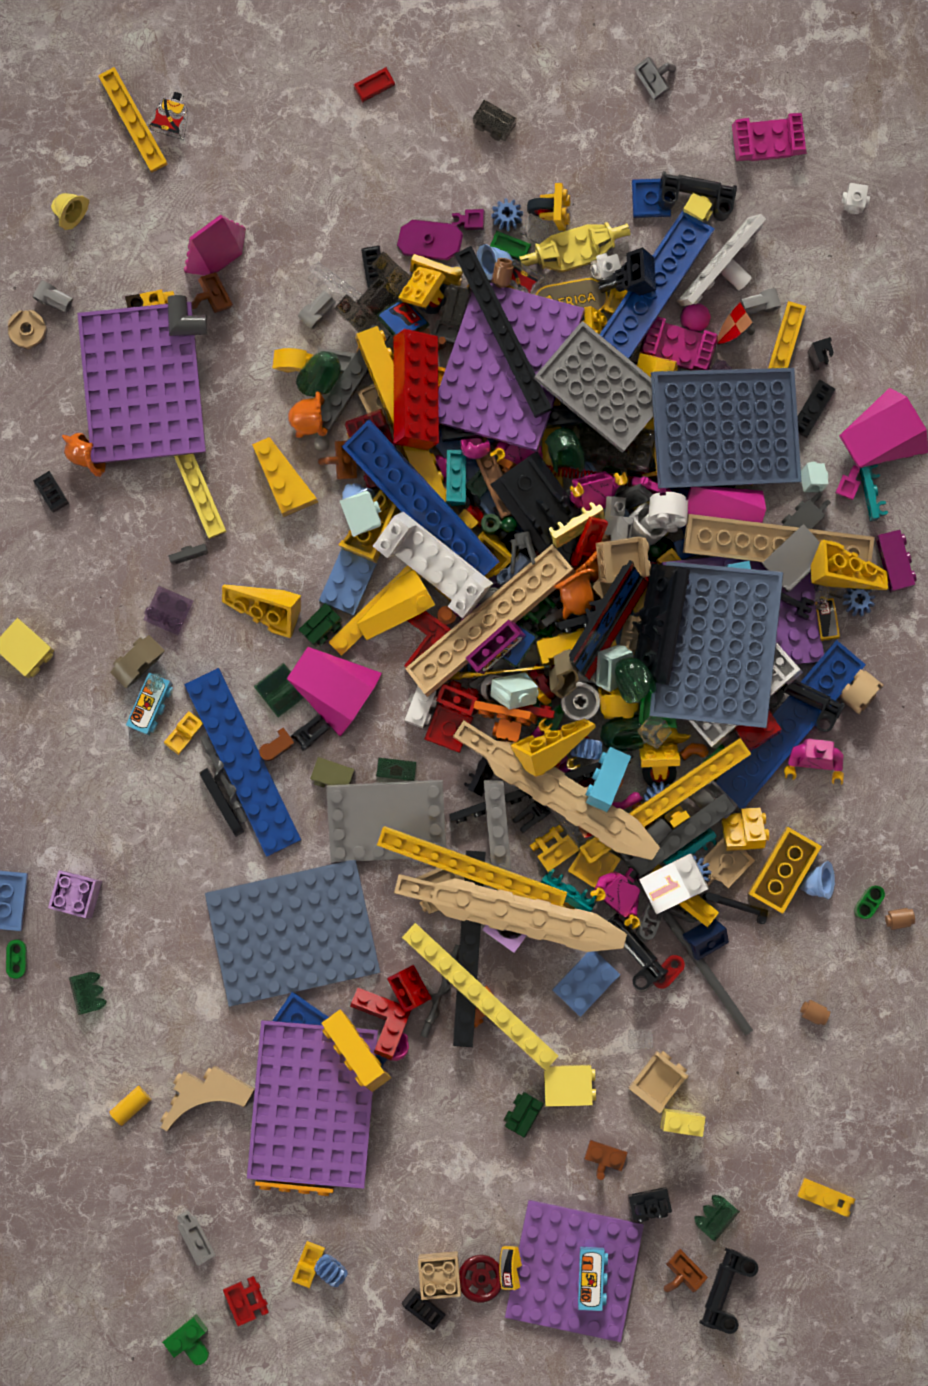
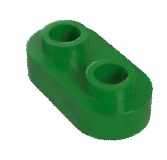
(14, 959)

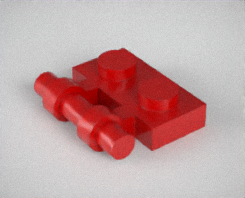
(240, 1303)

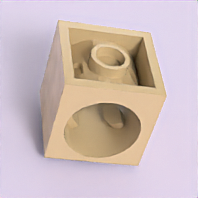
(439, 1275)

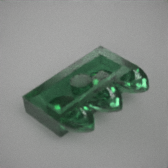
(85, 993)
(717, 1218)

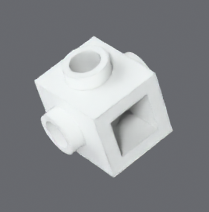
(855, 198)
(604, 266)

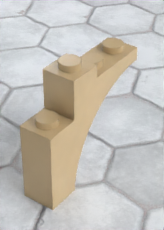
(193, 1091)

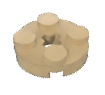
(26, 318)

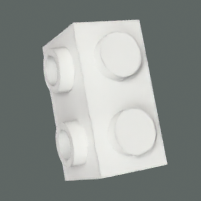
(420, 708)

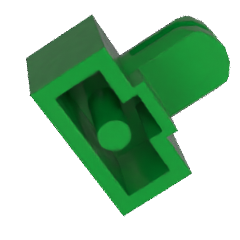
(187, 1339)

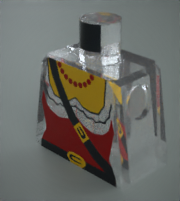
(170, 117)
(525, 278)

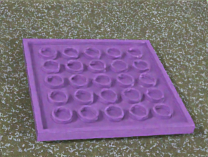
(551, 1269)

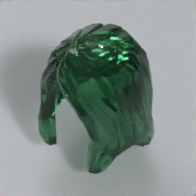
(319, 374)
(565, 449)
(633, 679)
(622, 734)

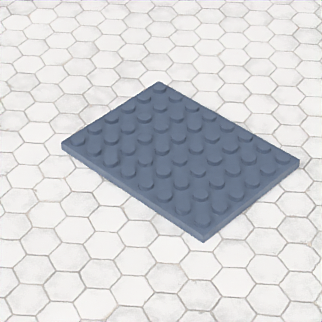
(725, 427)
(723, 647)
(292, 932)

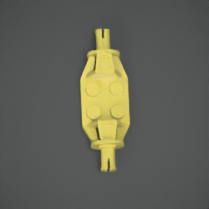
(575, 247)

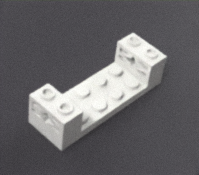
(434, 562)
(783, 672)

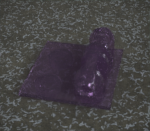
(168, 610)

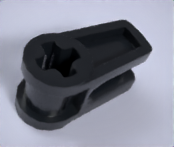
(310, 738)
(537, 815)

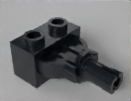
(634, 276)
(650, 1204)

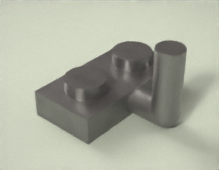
(652, 76)

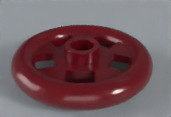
(471, 1264)

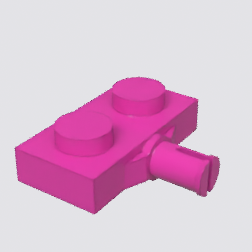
(649, 485)

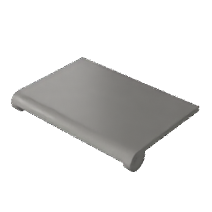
(794, 557)

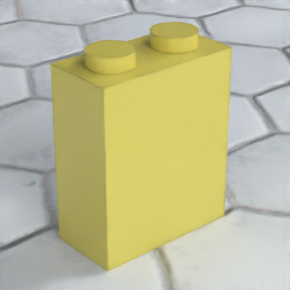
(24, 648)
(569, 1085)
(682, 1122)

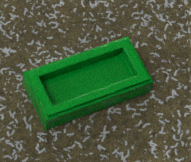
(510, 244)

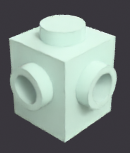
(814, 477)

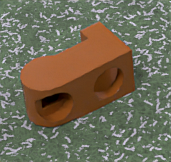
(272, 750)

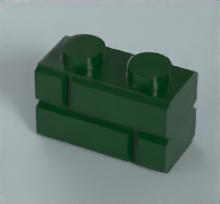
(320, 626)
(523, 1114)

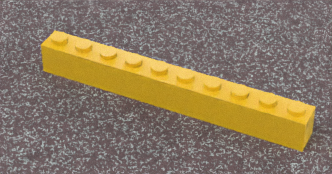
(381, 369)

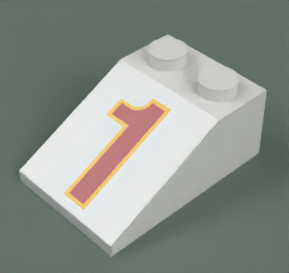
(674, 883)

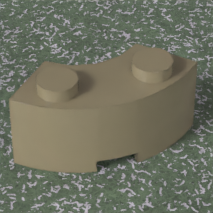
(137, 661)
(563, 675)

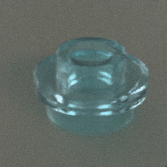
(154, 683)

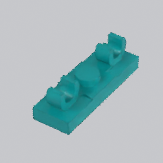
(455, 478)
(870, 493)
(693, 846)
(573, 897)

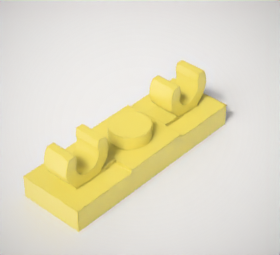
(575, 526)

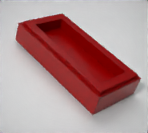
(374, 84)

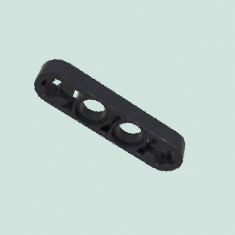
(221, 802)

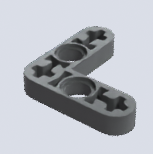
(645, 920)

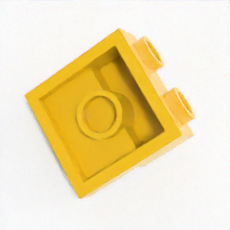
(745, 830)

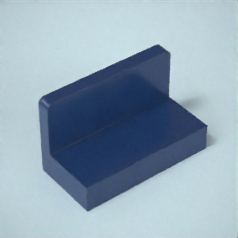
(706, 939)

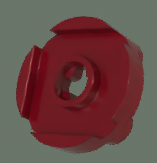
(542, 681)

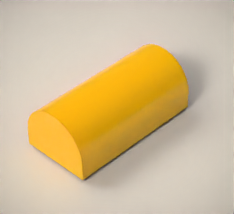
(130, 1105)

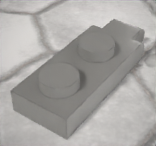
(195, 1238)

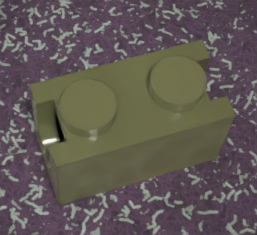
(331, 773)

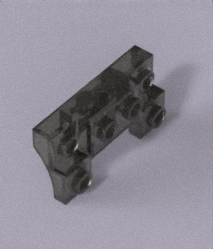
(377, 297)
(636, 457)

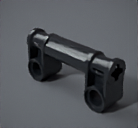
(671, 186)
(829, 708)
(642, 955)
(721, 1288)

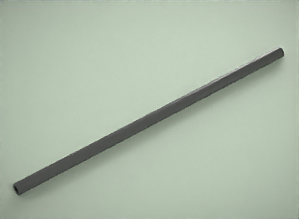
(701, 964)

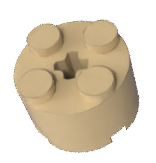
(861, 692)

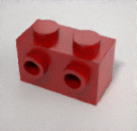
(458, 697)
(409, 988)

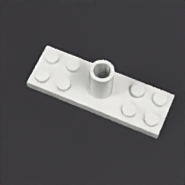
(724, 263)

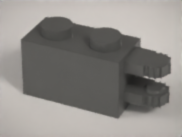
(806, 513)

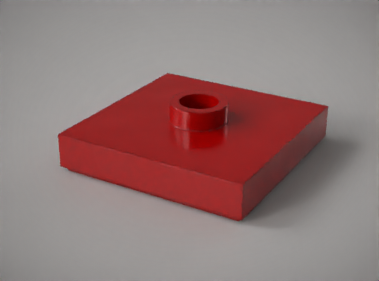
(444, 726)

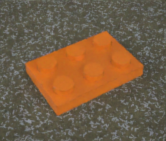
(490, 710)

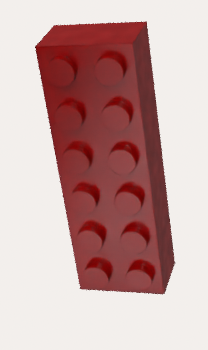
(416, 389)

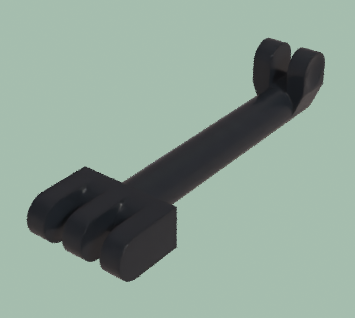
(800, 605)
(762, 913)

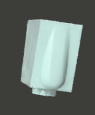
(361, 512)
(606, 666)
(514, 690)

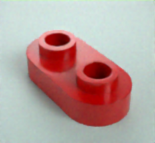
(673, 972)

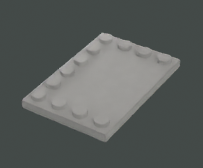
(599, 386)
(362, 811)

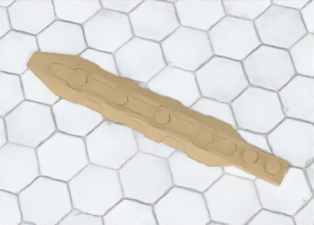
(554, 789)
(515, 913)

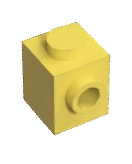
(698, 207)

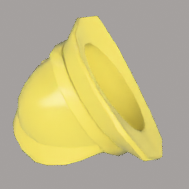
(69, 209)

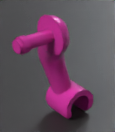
(629, 801)

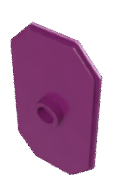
(430, 239)

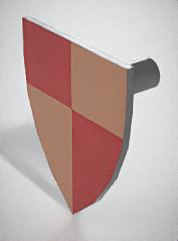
(735, 325)

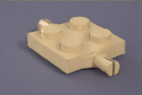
(726, 865)

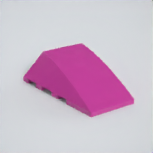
(214, 246)
(886, 431)
(727, 503)
(333, 686)

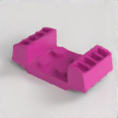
(769, 138)
(687, 347)

